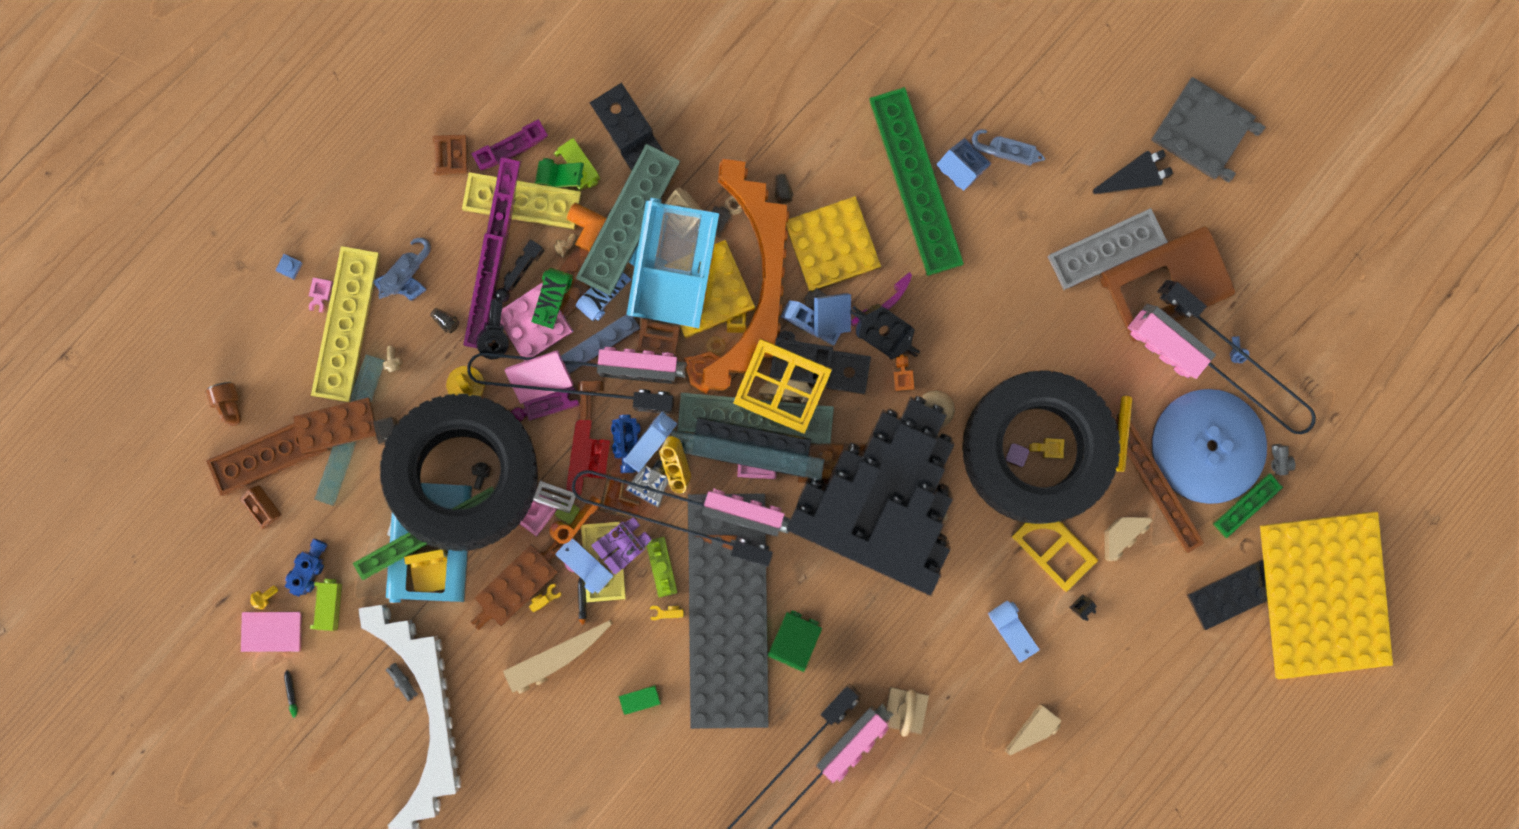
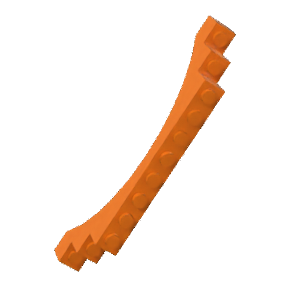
(769, 227)

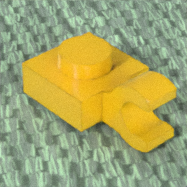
(1051, 448)
(540, 601)
(672, 612)

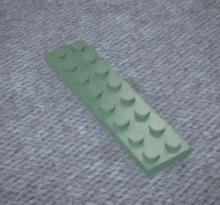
(623, 225)
(723, 409)

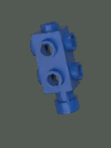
(624, 437)
(306, 575)

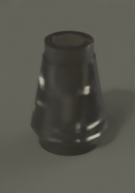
(783, 191)
(445, 320)

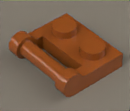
(456, 154)
(658, 343)

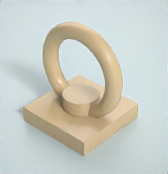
(908, 710)

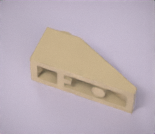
(1036, 728)

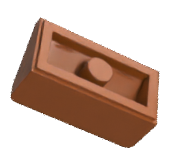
(260, 506)

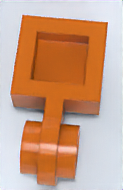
(903, 379)

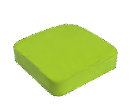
(568, 517)

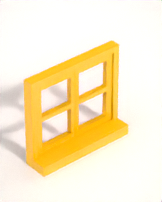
(771, 411)

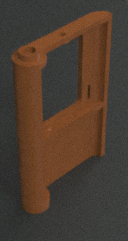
(1190, 261)

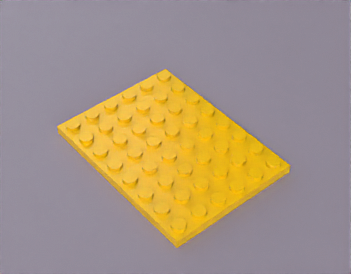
(1326, 595)

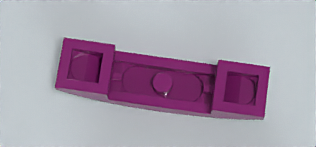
(511, 146)
(900, 287)

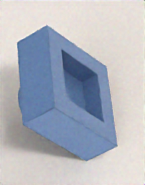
(289, 266)

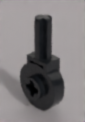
(493, 331)

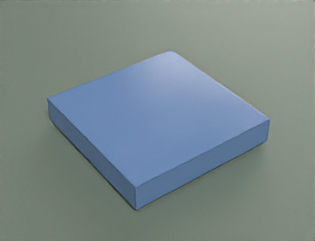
(832, 314)

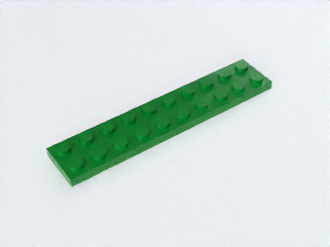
(916, 181)

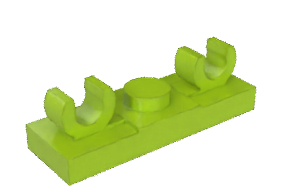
(661, 567)

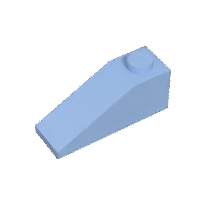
(803, 318)
(650, 441)

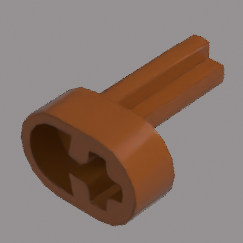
(585, 400)

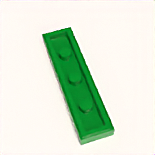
(1247, 505)

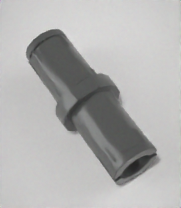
(401, 682)

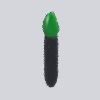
(290, 693)

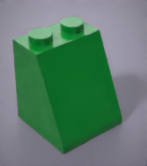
(795, 641)

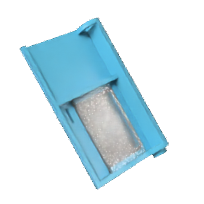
(668, 263)

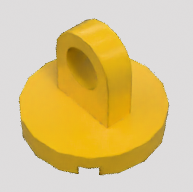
(461, 383)

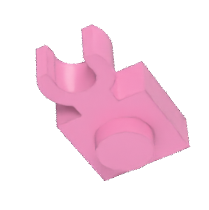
(320, 291)

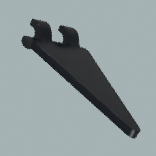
(1136, 175)

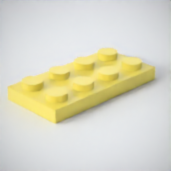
(616, 586)

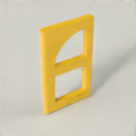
(1066, 536)

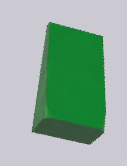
(640, 700)

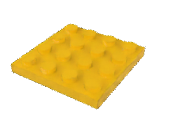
(832, 244)
(725, 292)

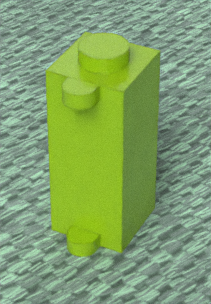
(573, 154)
(327, 605)

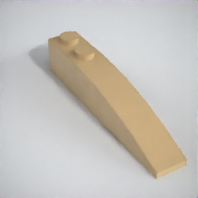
(549, 661)

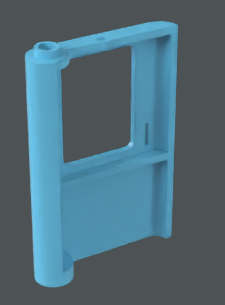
(448, 497)

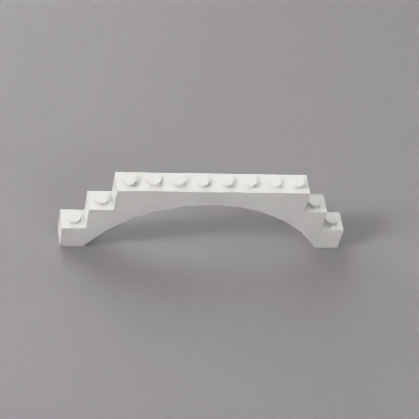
(425, 662)

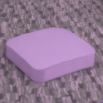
(1017, 455)

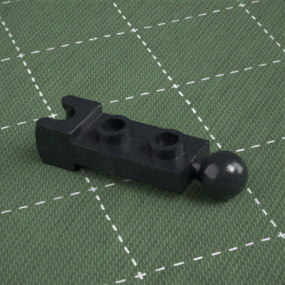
(532, 252)

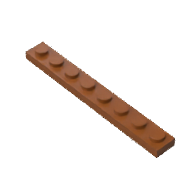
(1161, 491)

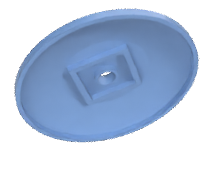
(1183, 453)

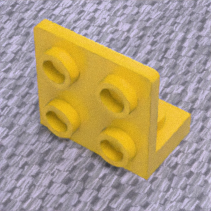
(428, 570)

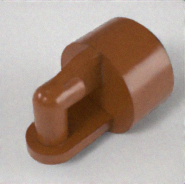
(224, 399)

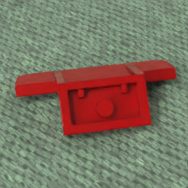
(586, 455)

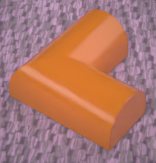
(589, 221)

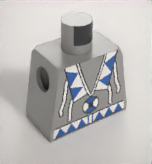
(650, 478)

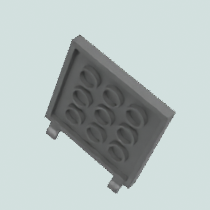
(1205, 129)

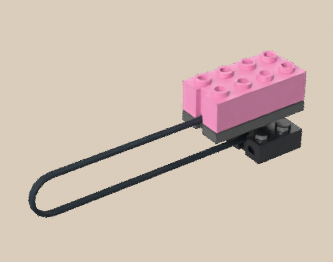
(1184, 350)

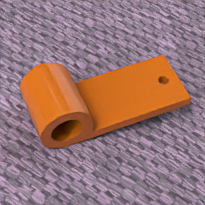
(563, 533)

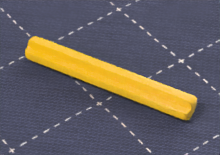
(1123, 428)

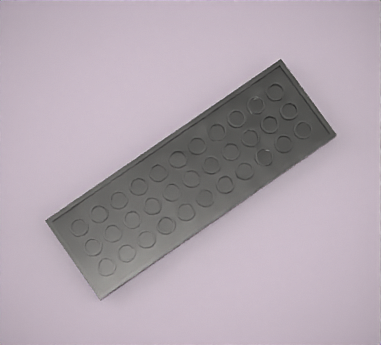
(726, 626)

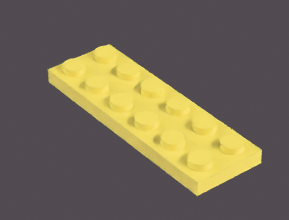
(532, 201)

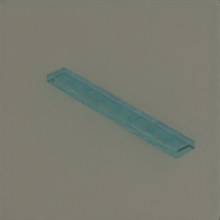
(341, 454)
(750, 455)

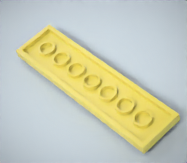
(345, 324)

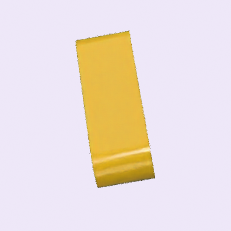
(675, 464)

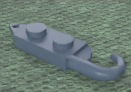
(1008, 149)
(403, 269)

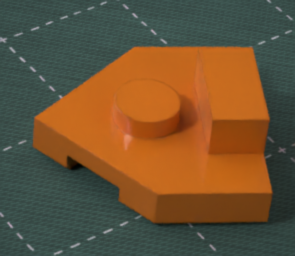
(694, 368)

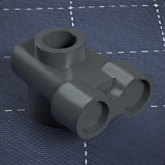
(1282, 462)

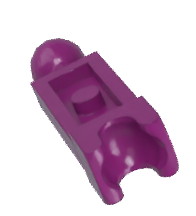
(545, 405)

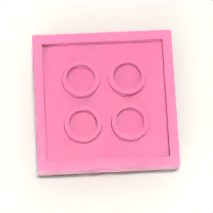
(527, 336)

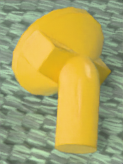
(259, 599)

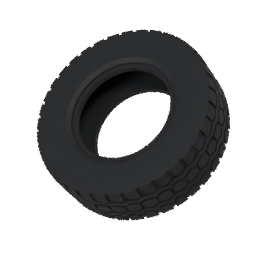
(448, 419)
(1094, 437)

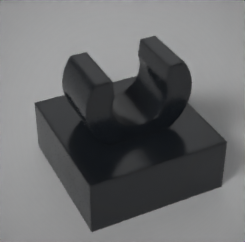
(1083, 607)

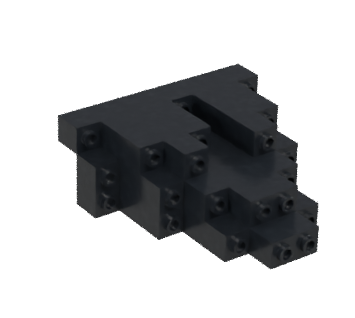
(887, 499)

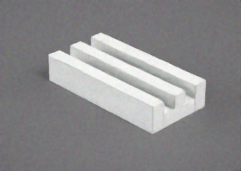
(537, 498)

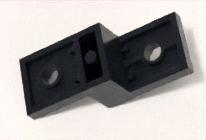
(628, 127)
(825, 356)

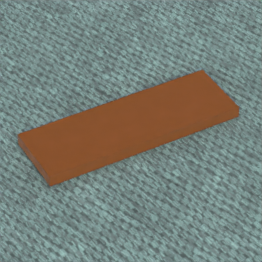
(258, 460)

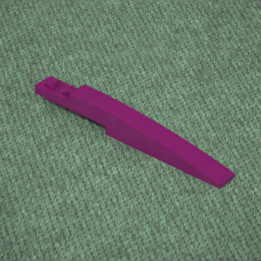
(492, 249)

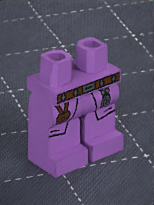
(627, 542)

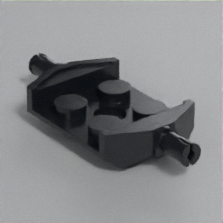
(893, 342)

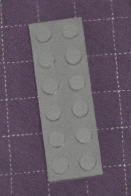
(1107, 249)

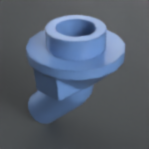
(1235, 356)

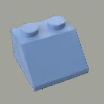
(963, 164)

